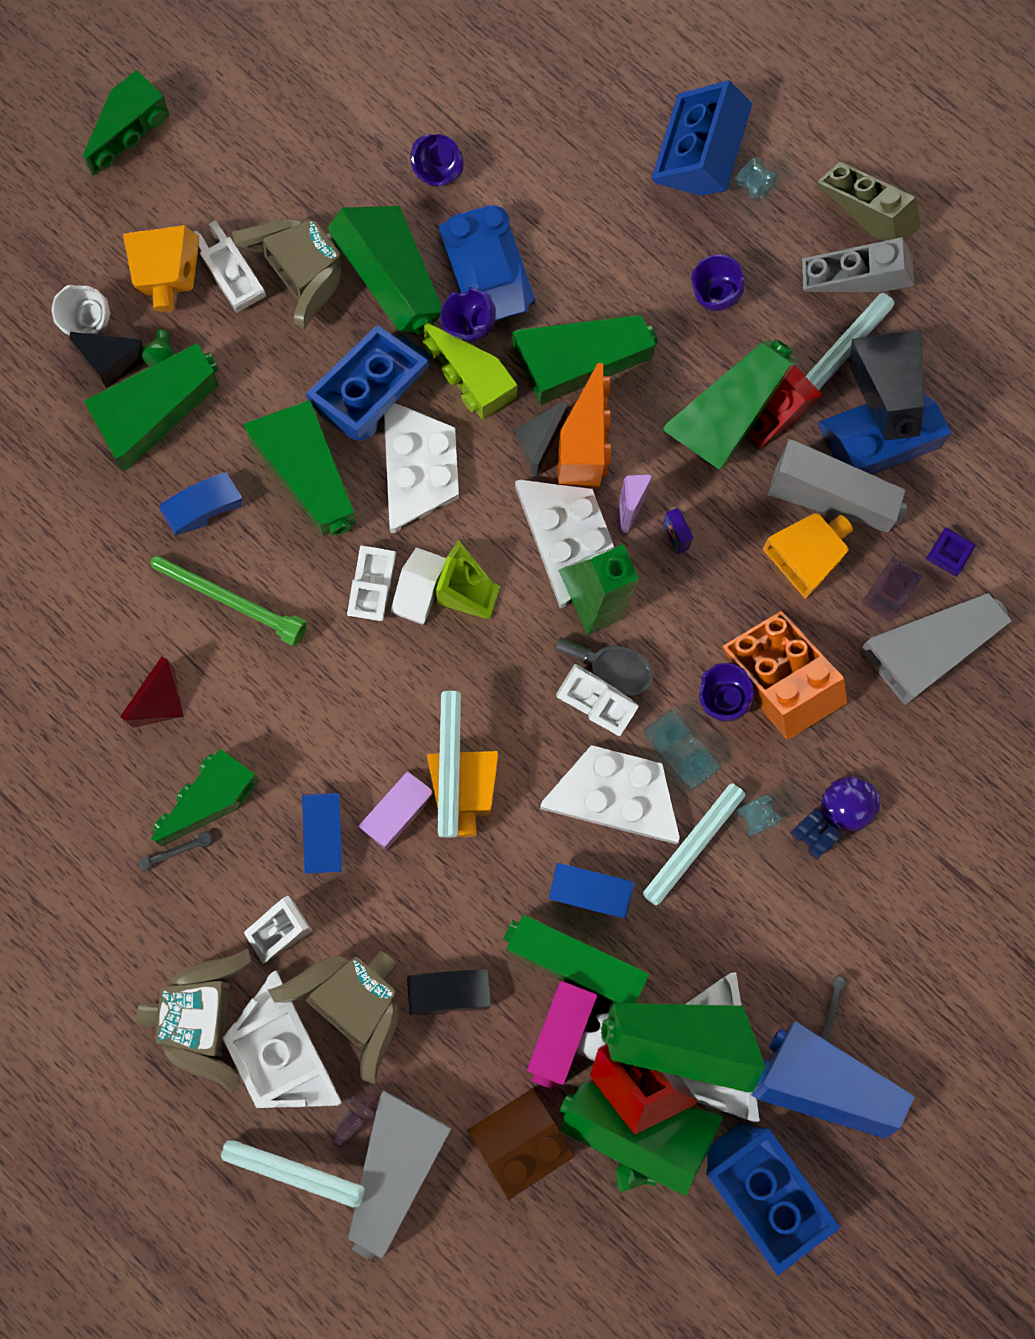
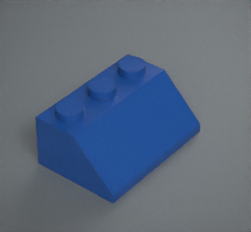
(703, 139)
(858, 441)

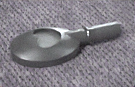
(613, 664)

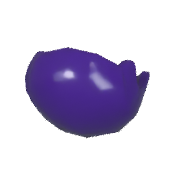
(718, 282)
(468, 315)
(726, 692)

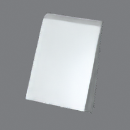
(417, 586)
(277, 930)

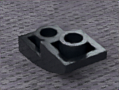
(448, 992)

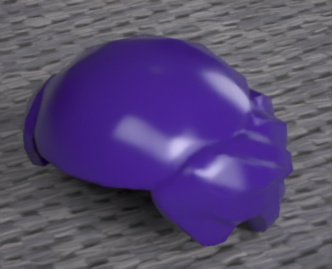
(436, 160)
(850, 804)

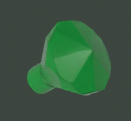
(158, 349)
(628, 1178)

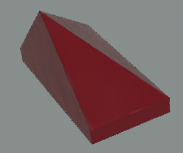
(156, 698)

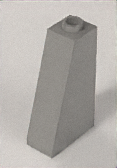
(836, 488)
(928, 648)
(395, 1166)

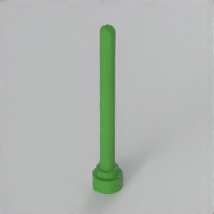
(289, 628)

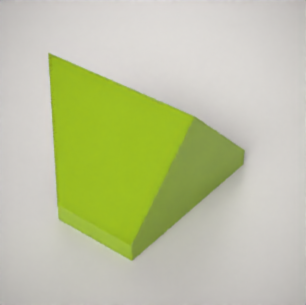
(466, 585)

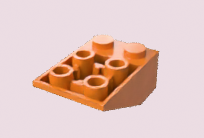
(584, 436)
(788, 674)

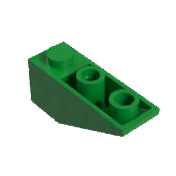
(127, 115)
(214, 794)

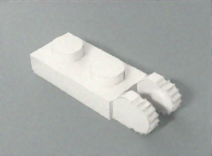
(230, 270)

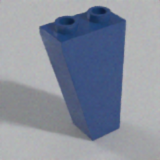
(829, 1084)

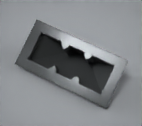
(539, 435)

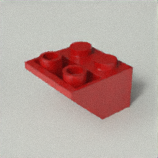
(787, 406)
(639, 1093)

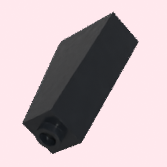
(891, 381)

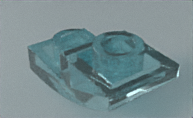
(680, 749)

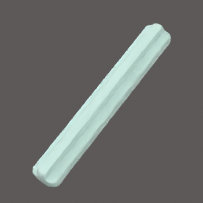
(842, 348)
(449, 764)
(694, 844)
(293, 1173)

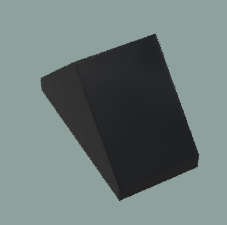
(108, 355)

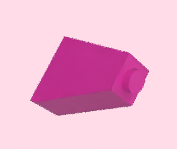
(560, 1034)

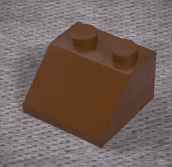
(520, 1143)

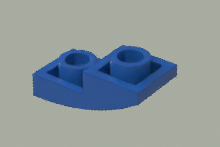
(195, 504)
(321, 833)
(591, 890)

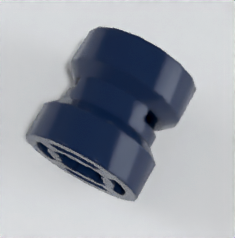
(816, 833)

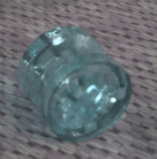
(755, 178)
(759, 815)

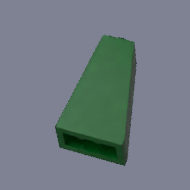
(389, 263)
(565, 355)
(152, 402)
(731, 406)
(301, 460)
(600, 586)
(574, 961)
(687, 1041)
(664, 1152)

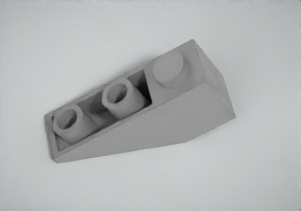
(861, 269)

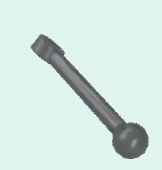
(204, 839)
(839, 983)

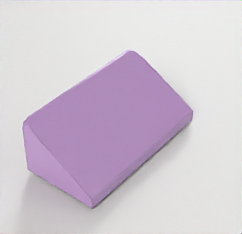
(632, 498)
(396, 810)

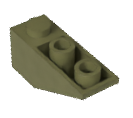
(871, 202)

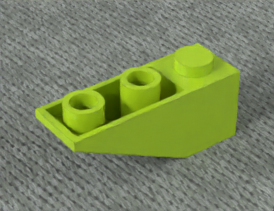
(477, 373)

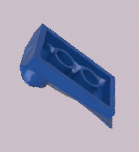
(487, 258)
(368, 382)
(768, 1195)

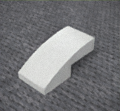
(371, 583)
(597, 699)

